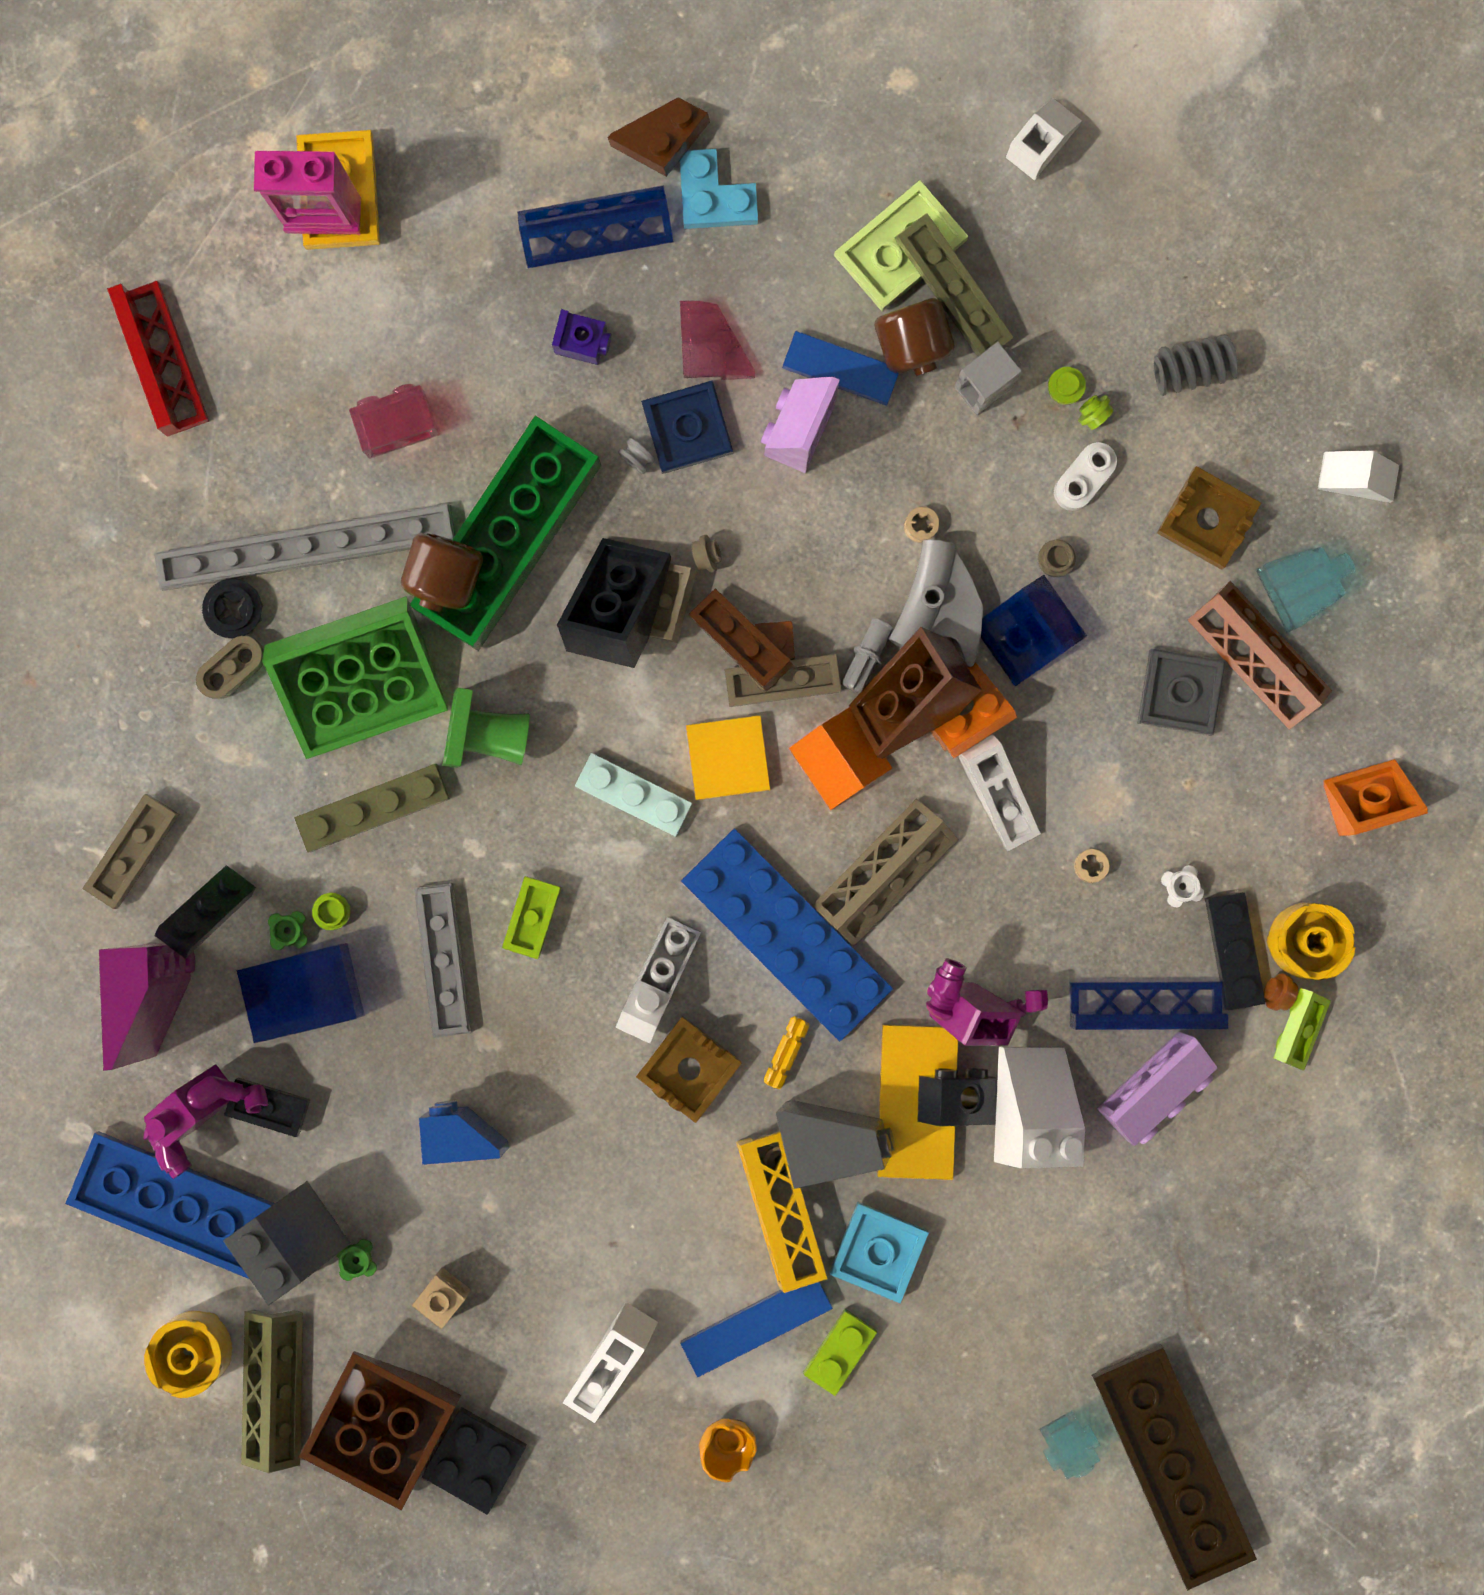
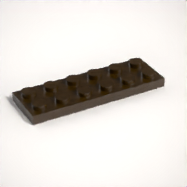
(1174, 1467)

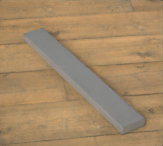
(300, 547)

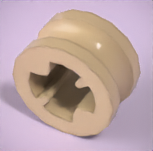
(921, 513)
(1083, 874)

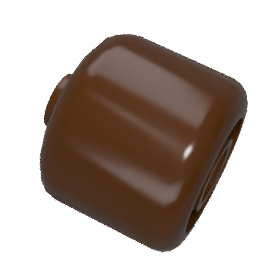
(915, 337)
(441, 572)

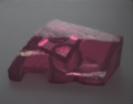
(710, 344)

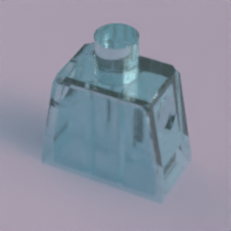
(1304, 584)

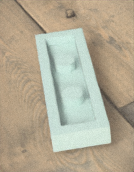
(633, 794)

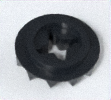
(215, 607)

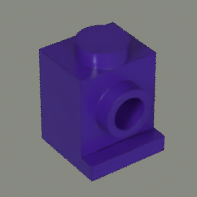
(589, 350)

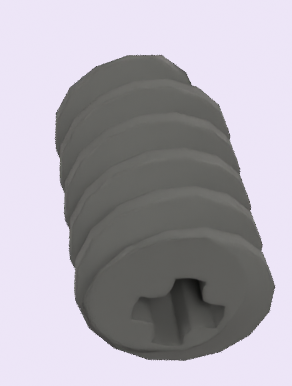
(1195, 362)

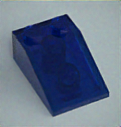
(300, 993)

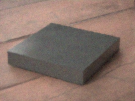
(1181, 692)

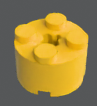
(1333, 941)
(182, 1374)

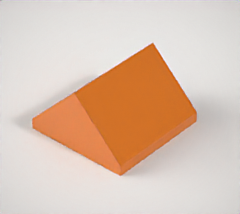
(839, 758)
(1372, 798)

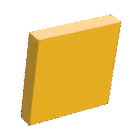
(728, 757)

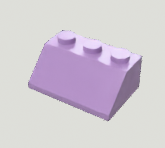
(1158, 1088)

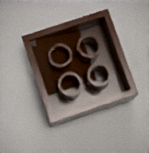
(380, 1428)

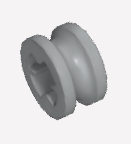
(636, 456)

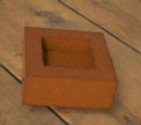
(780, 635)

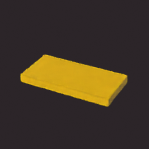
(906, 1054)

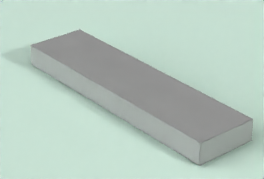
(442, 960)

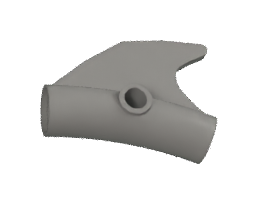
(958, 604)

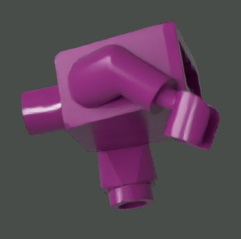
(975, 1013)
(189, 1109)

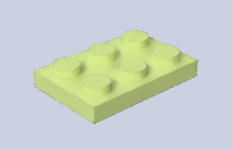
(877, 258)

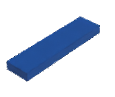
(754, 1327)

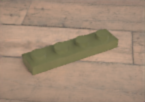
(953, 285)
(371, 808)

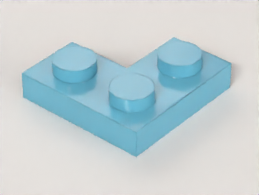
(709, 203)

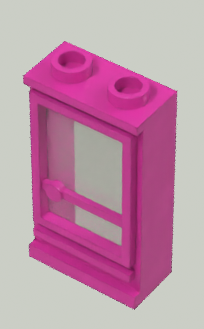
(308, 191)

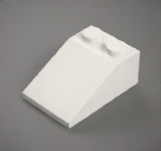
(1037, 1110)

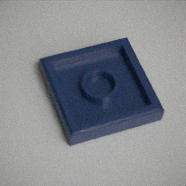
(687, 427)

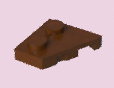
(661, 135)

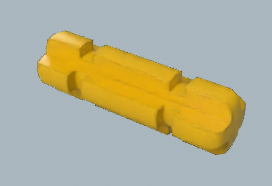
(786, 1052)

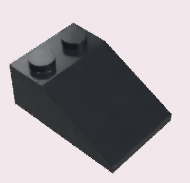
(615, 603)

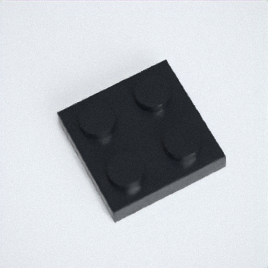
(474, 1460)

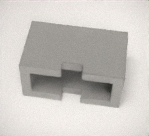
(988, 377)

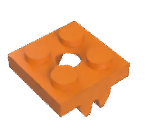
(988, 715)

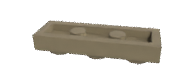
(805, 679)
(130, 851)

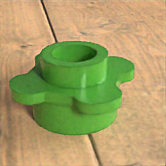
(279, 938)
(365, 1267)

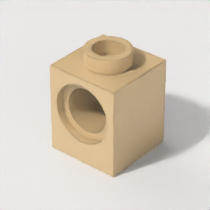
(441, 1298)

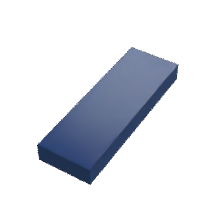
(856, 372)

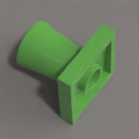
(483, 732)

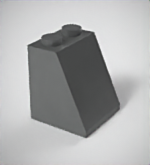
(831, 1143)
(287, 1243)

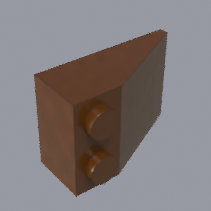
(914, 693)

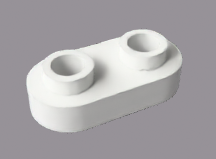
(1086, 475)

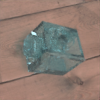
(1070, 1446)

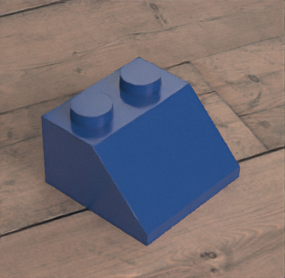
(457, 1135)

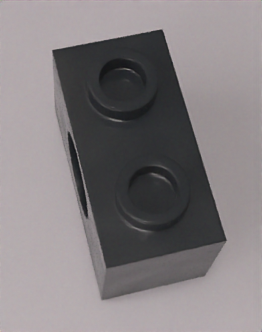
(957, 1099)

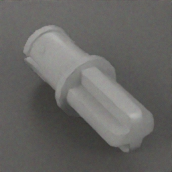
(867, 655)

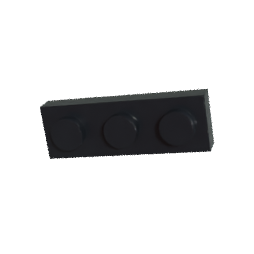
(205, 911)
(1235, 951)

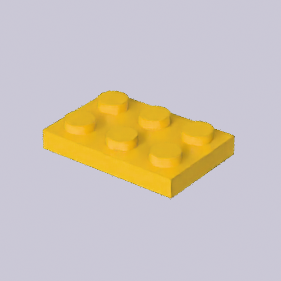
(357, 157)

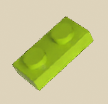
(531, 917)
(1301, 1029)
(839, 1352)

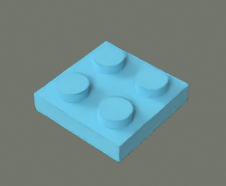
(879, 1252)

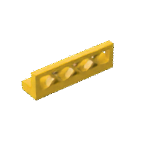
(768, 1218)

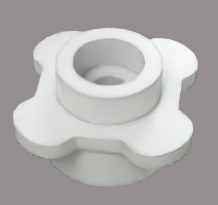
(1189, 878)

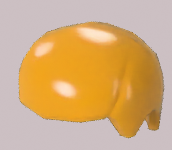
(727, 1449)

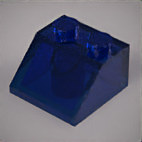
(1030, 630)

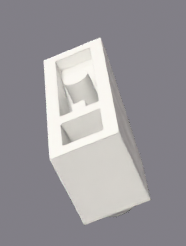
(999, 792)
(611, 1362)

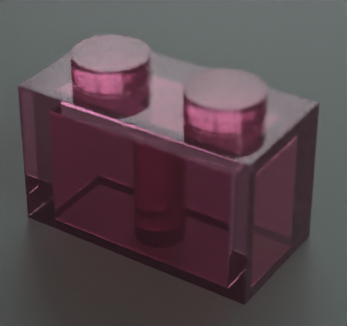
(393, 420)

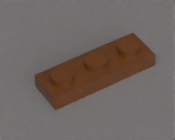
(741, 639)

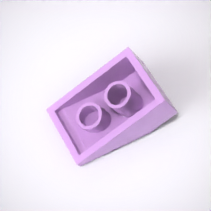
(801, 421)

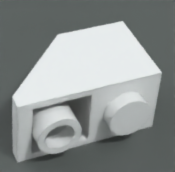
(1042, 138)

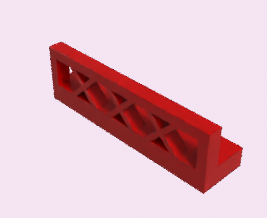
(144, 360)

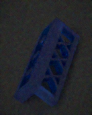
(594, 213)
(1147, 1020)

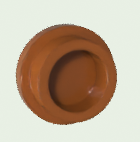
(1280, 992)

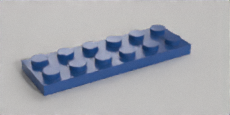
(787, 935)
(183, 1212)

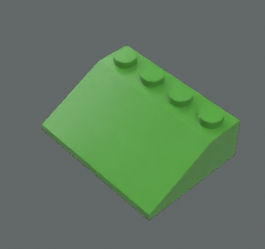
(354, 677)

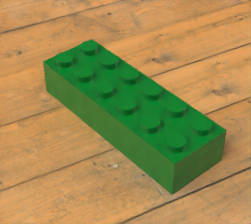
(516, 525)

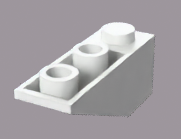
(658, 980)

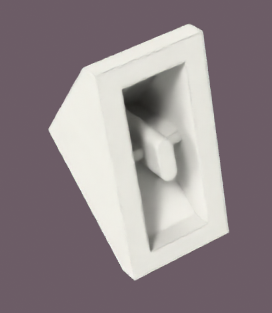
(1359, 474)

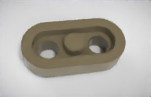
(230, 666)

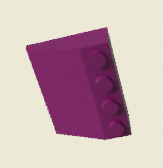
(139, 999)

